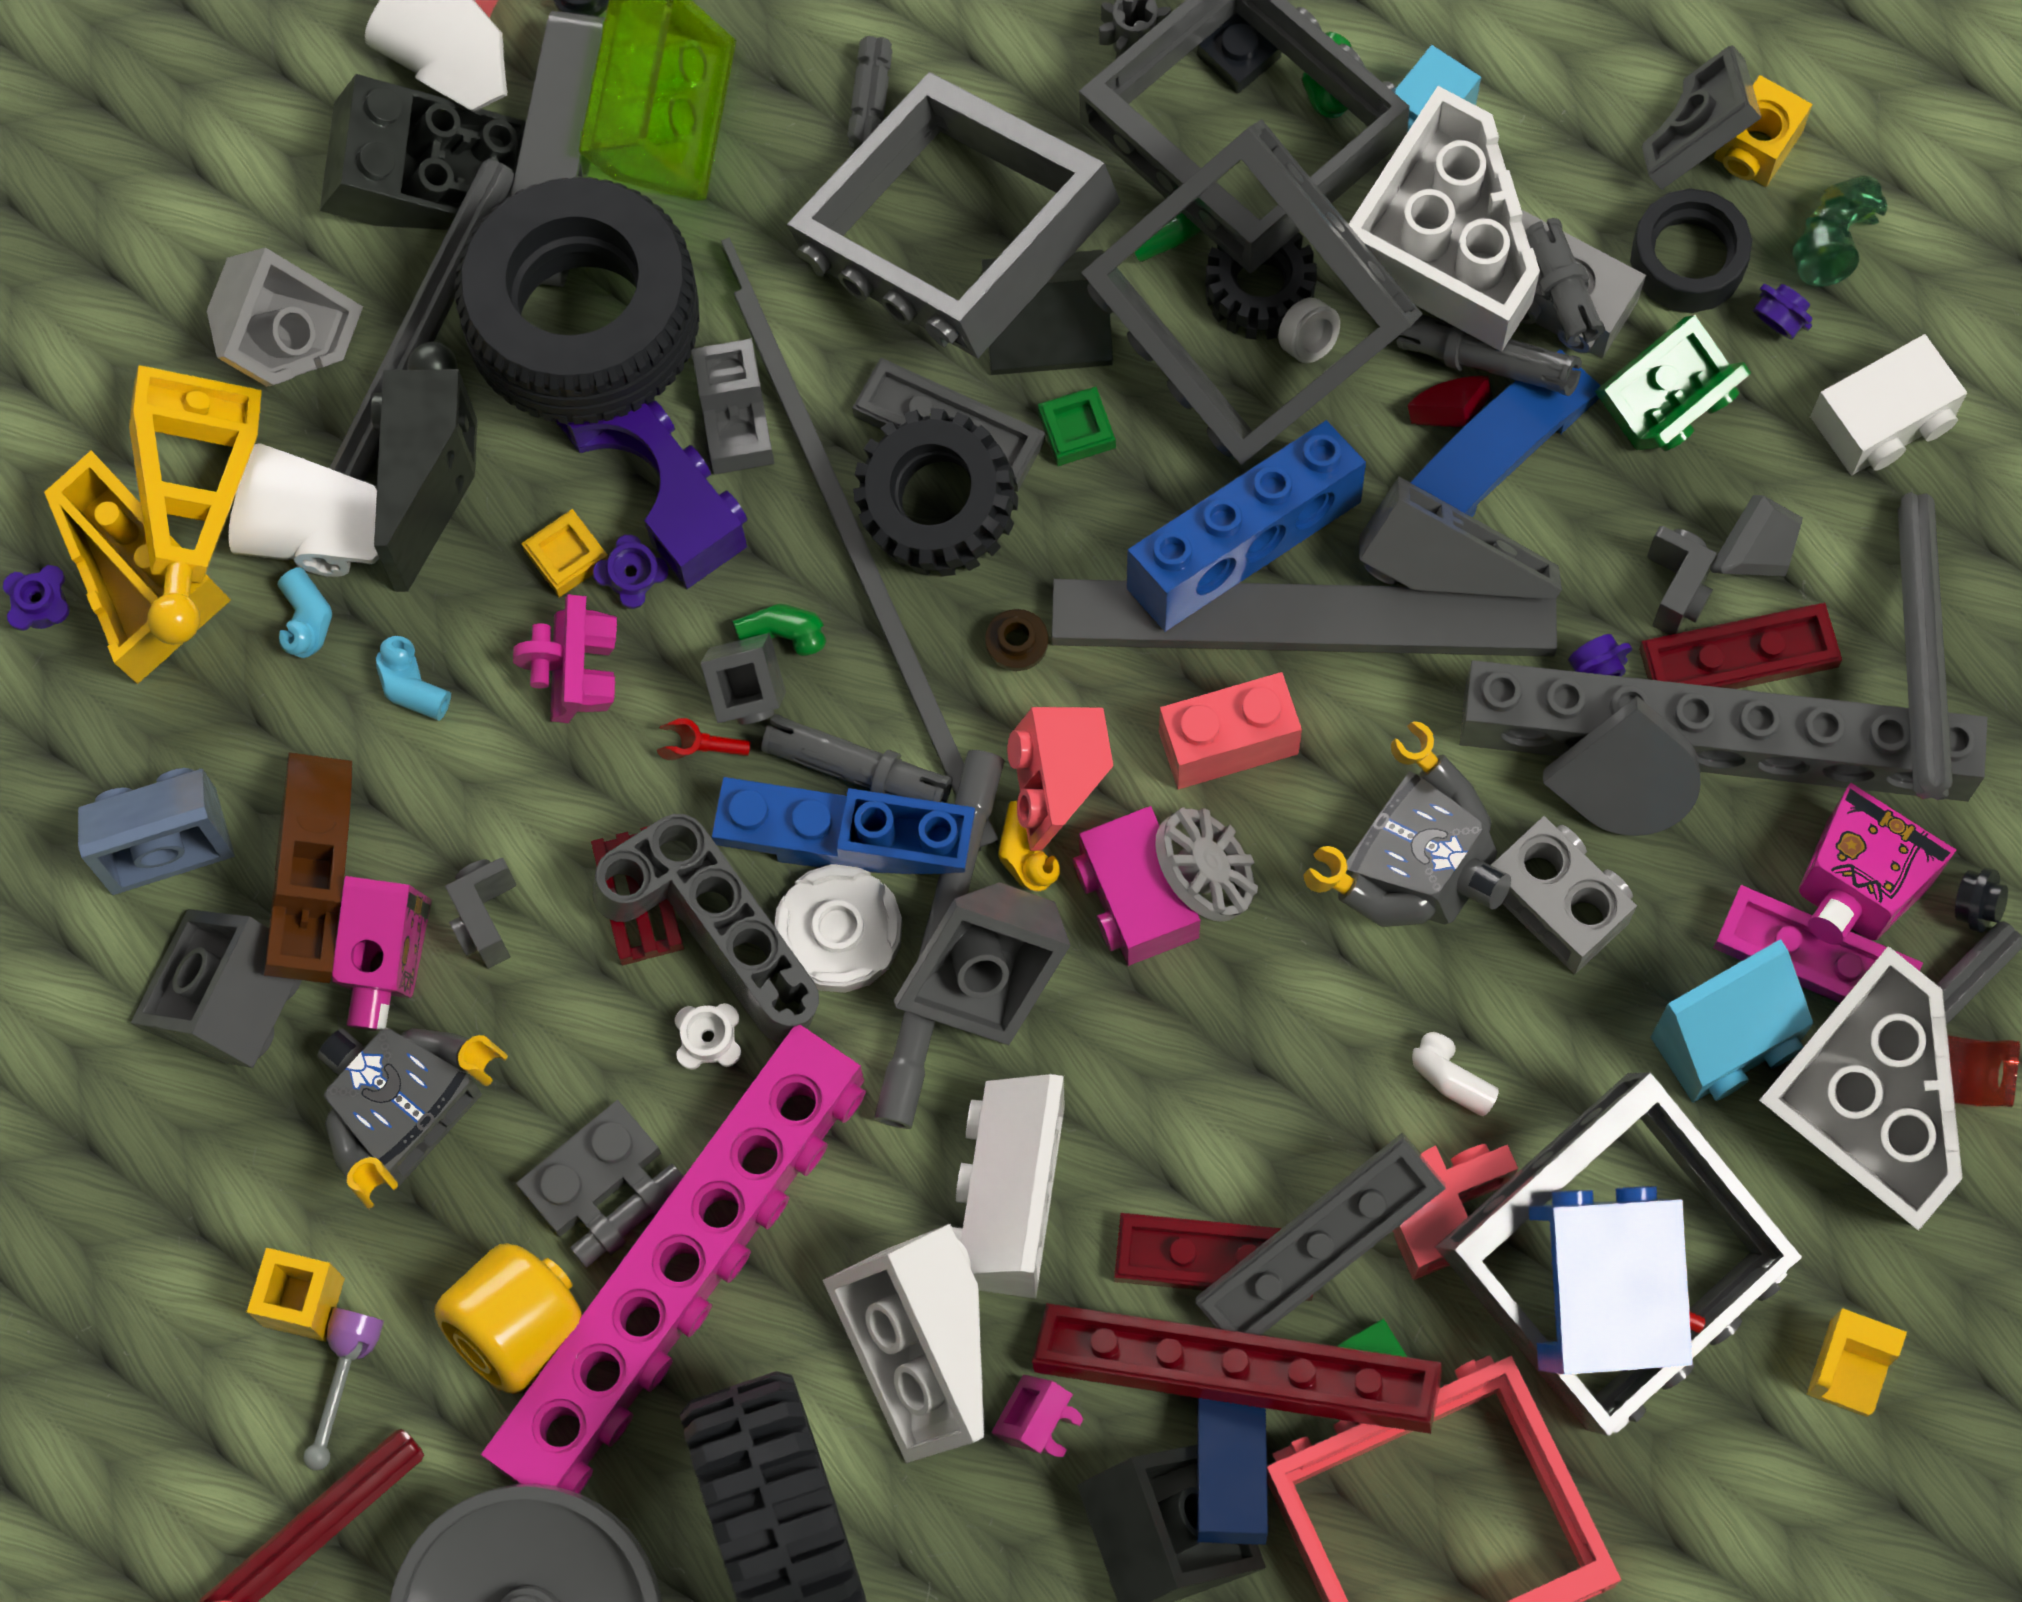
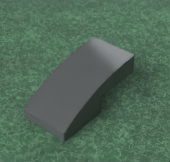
(732, 406)

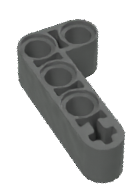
(715, 932)

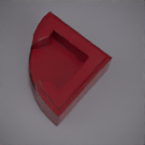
(1450, 402)

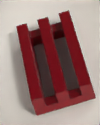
(649, 947)

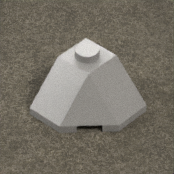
(278, 318)

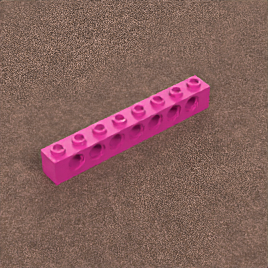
(798, 1067)

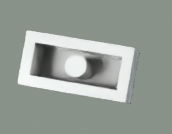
(1889, 406)

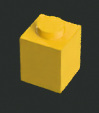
(295, 1294)

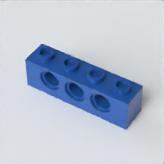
(1245, 525)

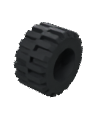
(905, 452)

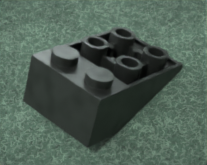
(409, 154)

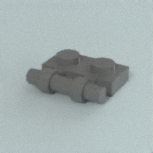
(590, 1170)

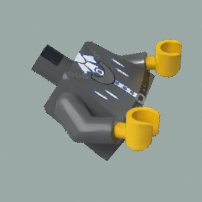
(1422, 850)
(398, 1099)

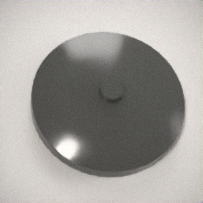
(526, 1548)

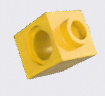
(1782, 120)

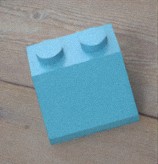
(1735, 1024)

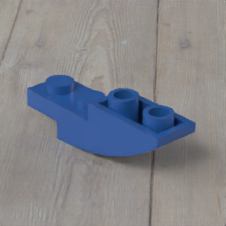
(852, 830)

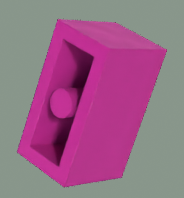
(1139, 905)

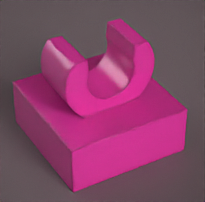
(1034, 1414)

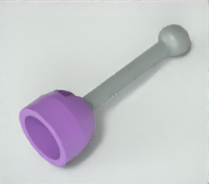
(351, 1338)

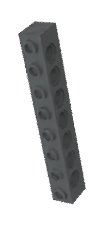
(1729, 728)

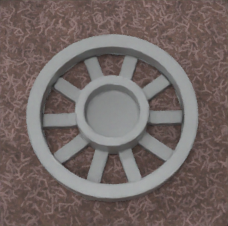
(1204, 865)

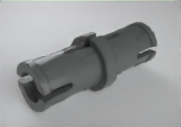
(1564, 282)

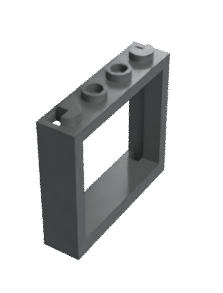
(1165, 167)
(1323, 229)
(975, 320)
(1553, 1168)

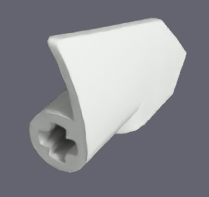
(445, 44)
(302, 514)

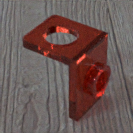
(1976, 1071)

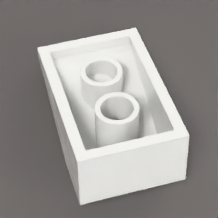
(918, 1339)

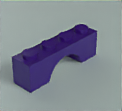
(689, 521)

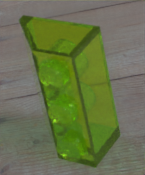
(658, 96)

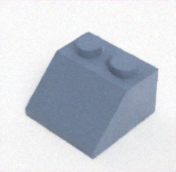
(153, 830)

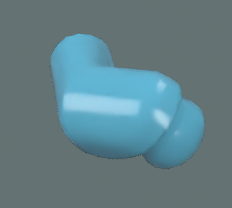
(311, 614)
(403, 683)

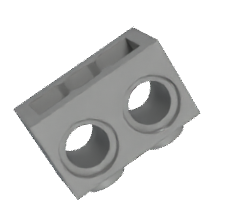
(1547, 904)

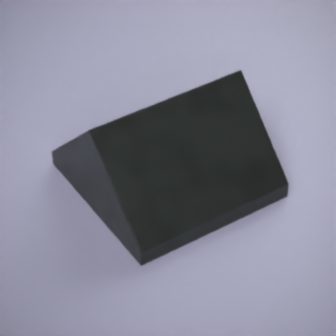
(1057, 327)

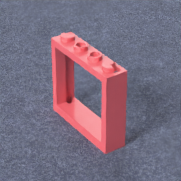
(1474, 1383)

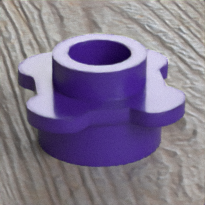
(1783, 310)
(630, 553)
(43, 614)
(1601, 656)

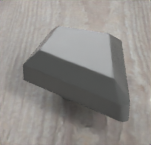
(1760, 540)

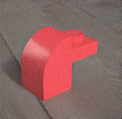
(1472, 1175)

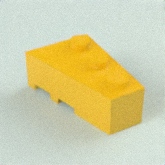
(109, 545)

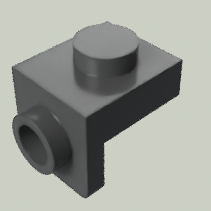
(1692, 562)
(469, 891)

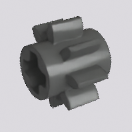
(1128, 22)

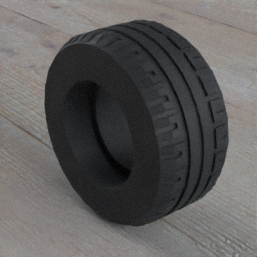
(565, 228)

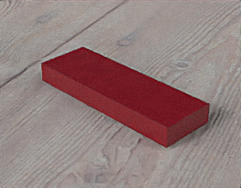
(1746, 650)
(1182, 1250)

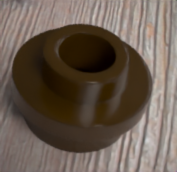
(1016, 657)

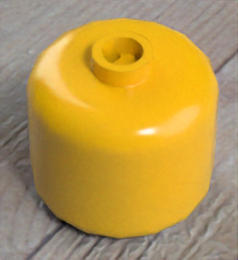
(508, 1316)

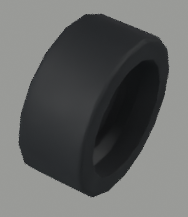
(1701, 209)

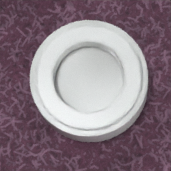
(1309, 330)

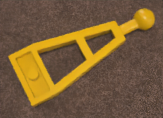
(202, 412)

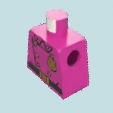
(1868, 868)
(371, 921)

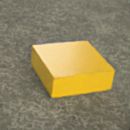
(564, 552)

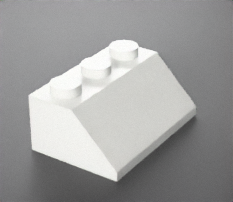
(1010, 1181)

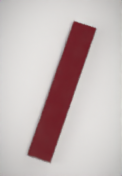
(1238, 1368)

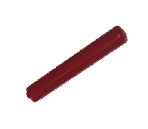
(319, 1521)

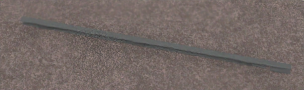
(848, 529)

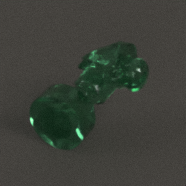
(1827, 248)

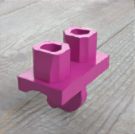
(574, 634)

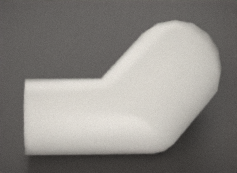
(1448, 1078)

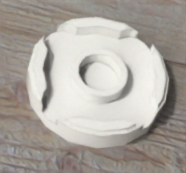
(841, 926)

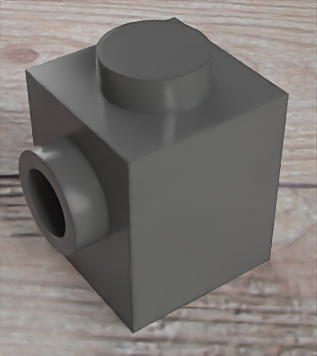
(744, 680)

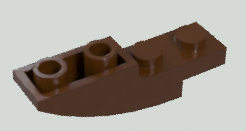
(309, 868)

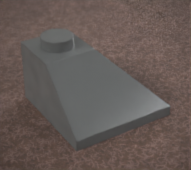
(987, 962)

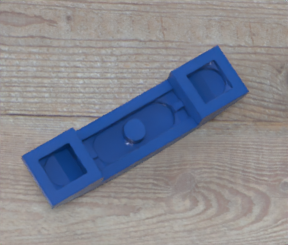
(1501, 440)

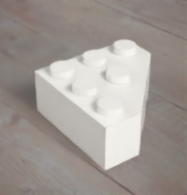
(1452, 222)
(1881, 1090)

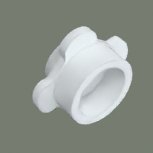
(694, 1022)

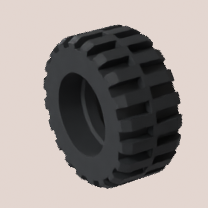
(769, 1494)

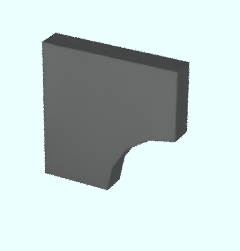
(1712, 110)

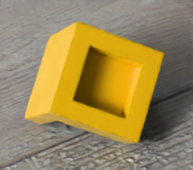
(1855, 1361)

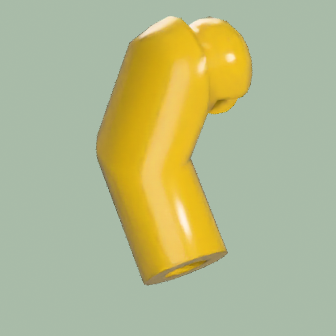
(1029, 868)

